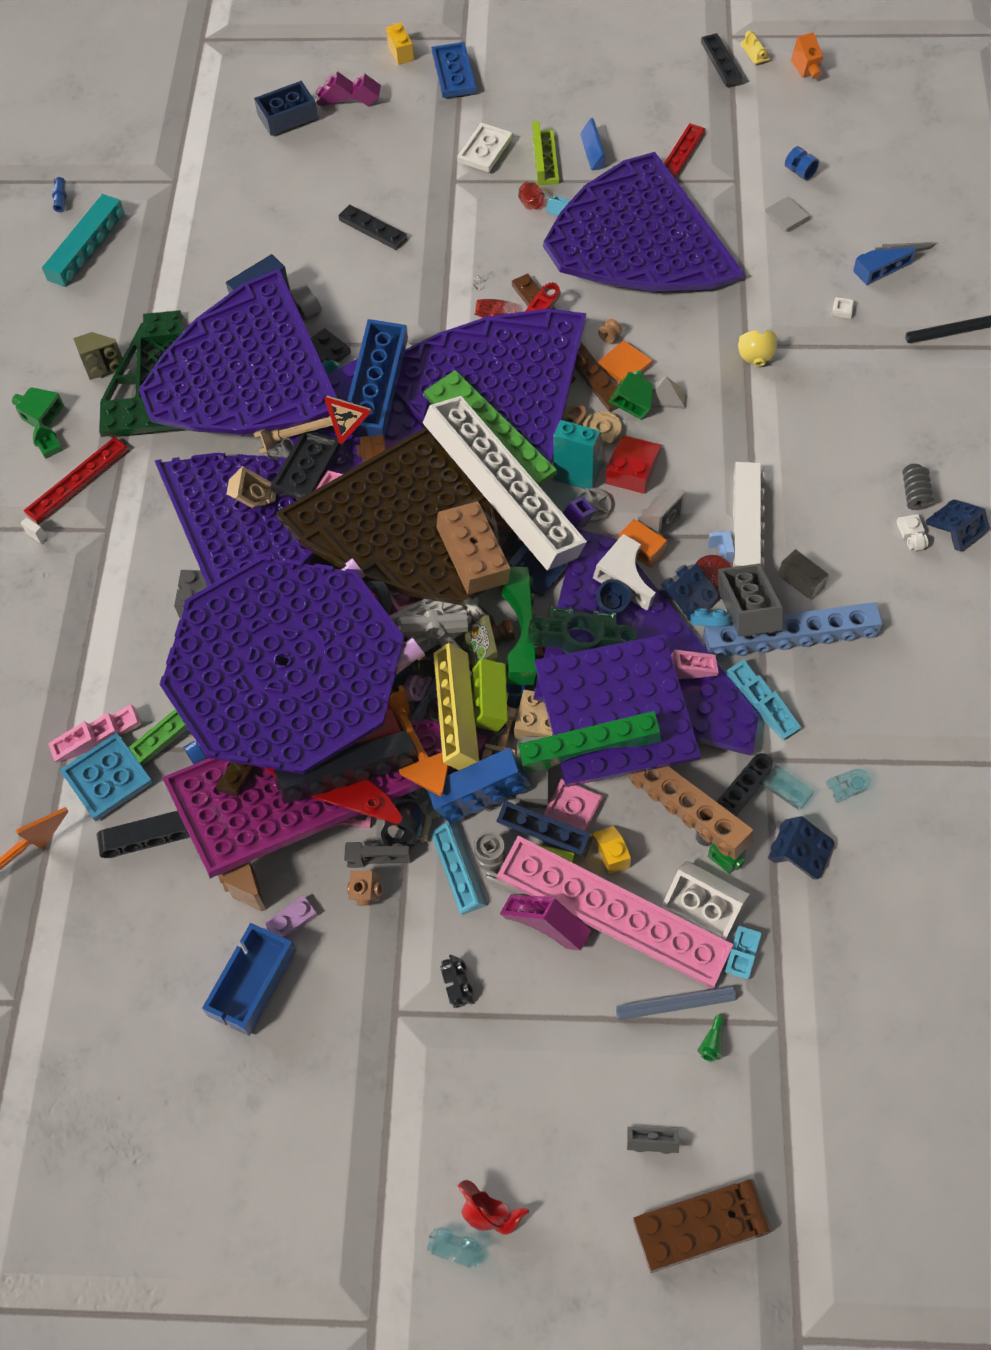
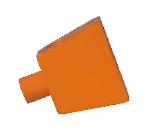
(807, 56)

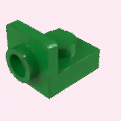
(727, 863)

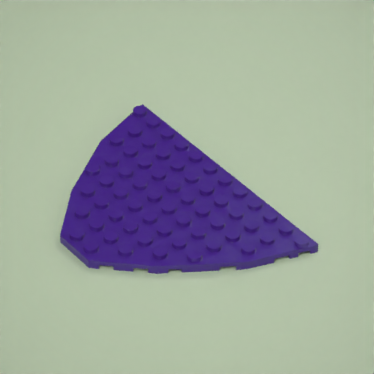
(220, 528)

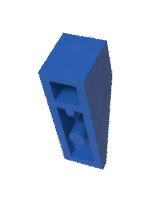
(881, 263)

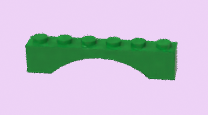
(521, 659)
(554, 749)

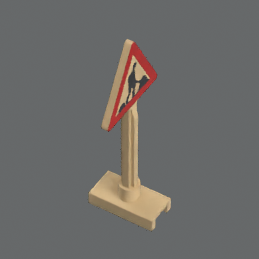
(343, 417)

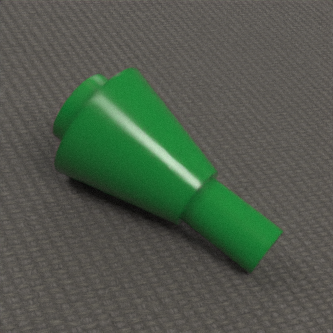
(711, 1046)

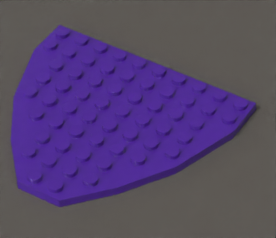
(639, 233)
(512, 360)
(241, 367)

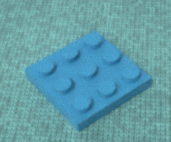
(106, 777)

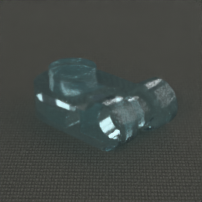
(856, 781)

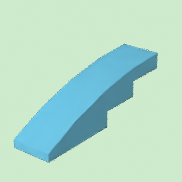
(763, 700)

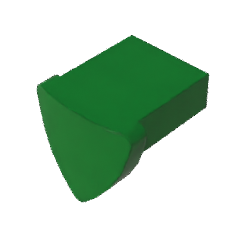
(46, 441)

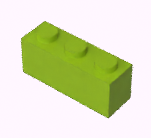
(489, 695)

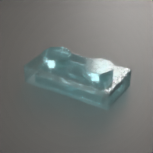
(787, 787)

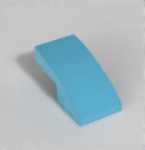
(743, 952)

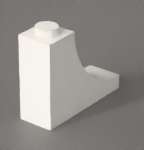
(620, 565)

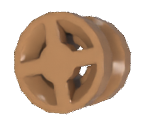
(610, 331)

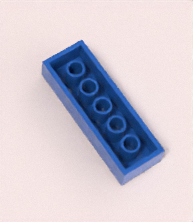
(378, 374)

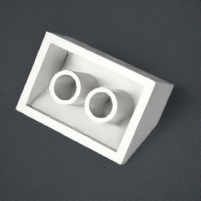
(705, 900)

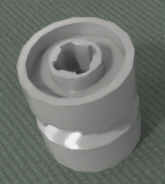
(489, 851)

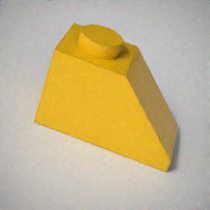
(612, 850)

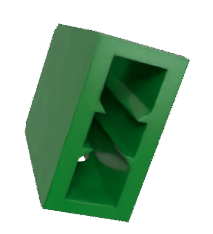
(633, 394)
(38, 406)

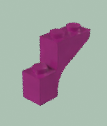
(340, 88)

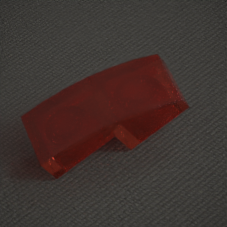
(493, 307)

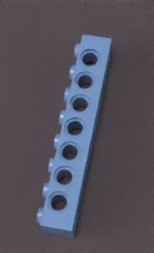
(822, 620)

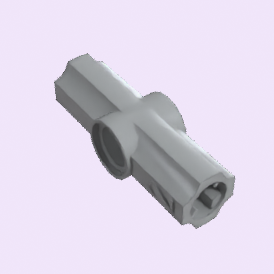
(434, 624)

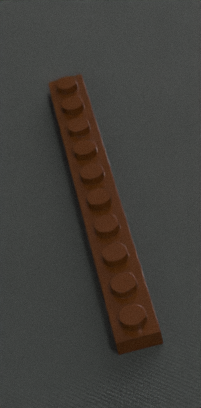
(593, 374)

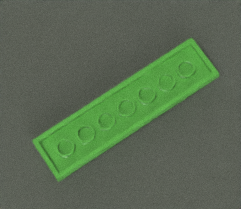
(529, 458)

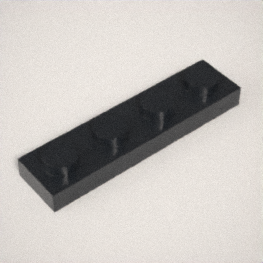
(721, 59)
(372, 227)

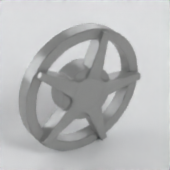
(595, 502)

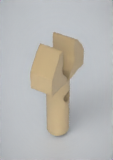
(427, 820)

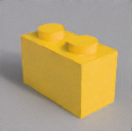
(399, 43)

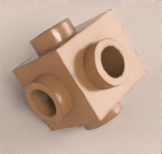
(365, 887)

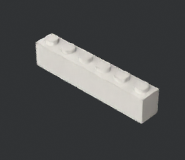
(748, 514)

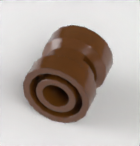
(503, 631)

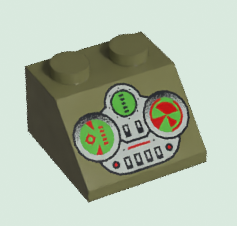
(480, 642)

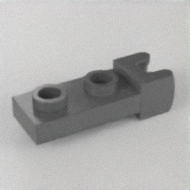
(358, 855)

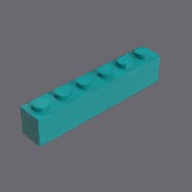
(83, 240)

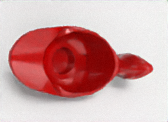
(488, 1213)

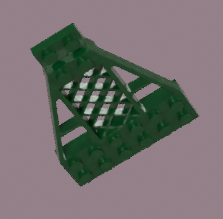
(130, 414)

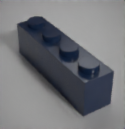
(545, 829)

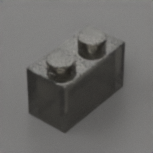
(803, 574)

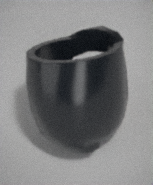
(411, 825)

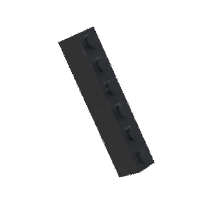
(348, 767)

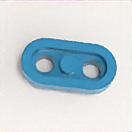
(714, 618)

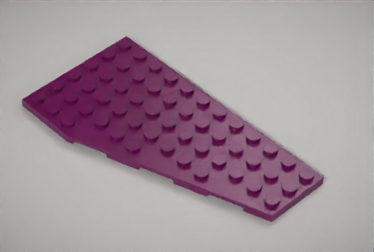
(257, 822)

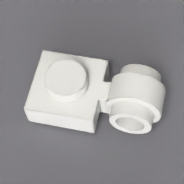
(912, 528)

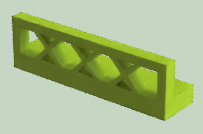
(541, 157)

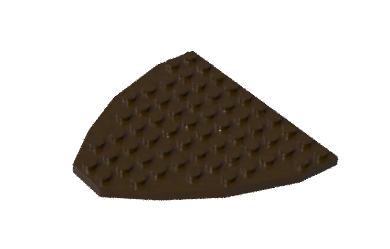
(388, 518)

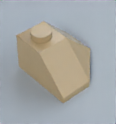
(250, 488)

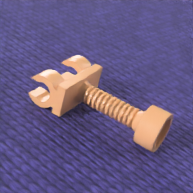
(490, 749)

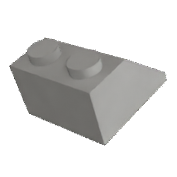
(663, 511)

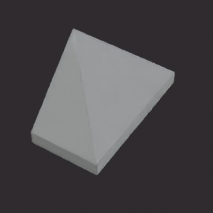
(667, 394)

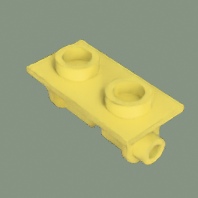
(754, 49)

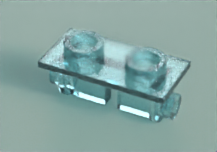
(465, 1247)

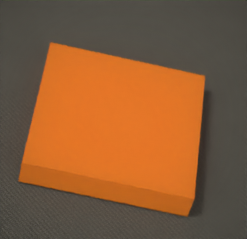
(622, 360)

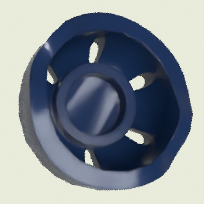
(611, 601)

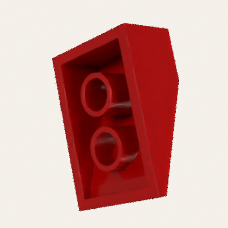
(632, 464)

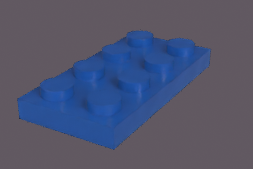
(453, 69)

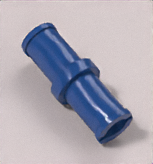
(59, 194)

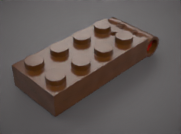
(701, 1225)

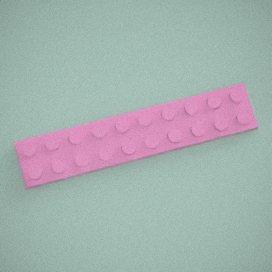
(616, 912)

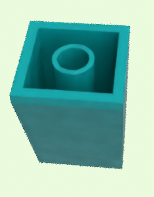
(577, 454)

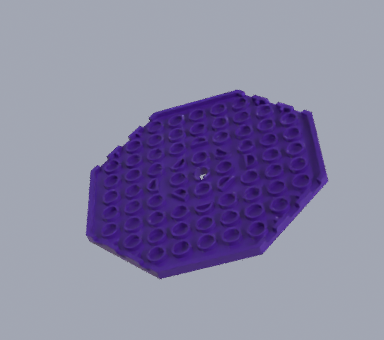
(272, 715)

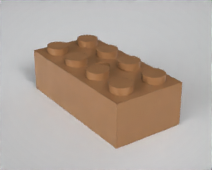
(473, 547)

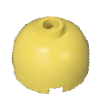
(757, 348)

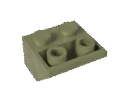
(98, 354)

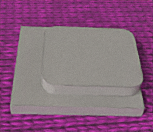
(787, 214)

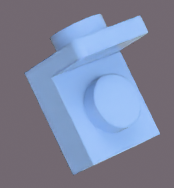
(724, 543)

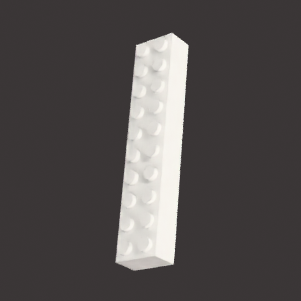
(504, 482)

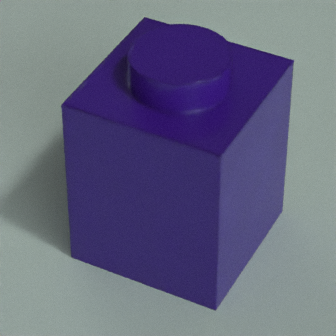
(579, 512)

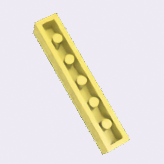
(455, 707)

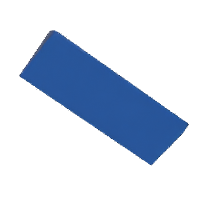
(593, 146)

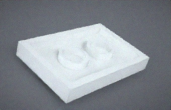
(484, 147)

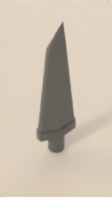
(918, 246)

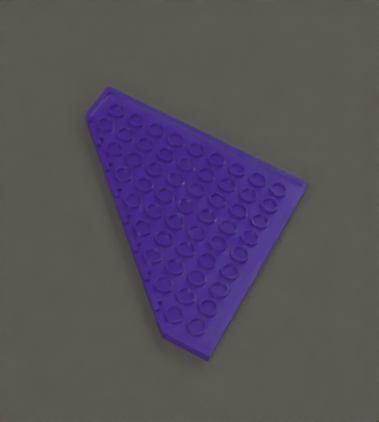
(714, 703)

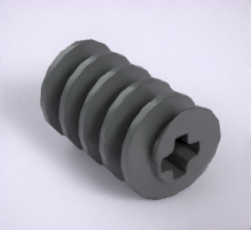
(917, 486)

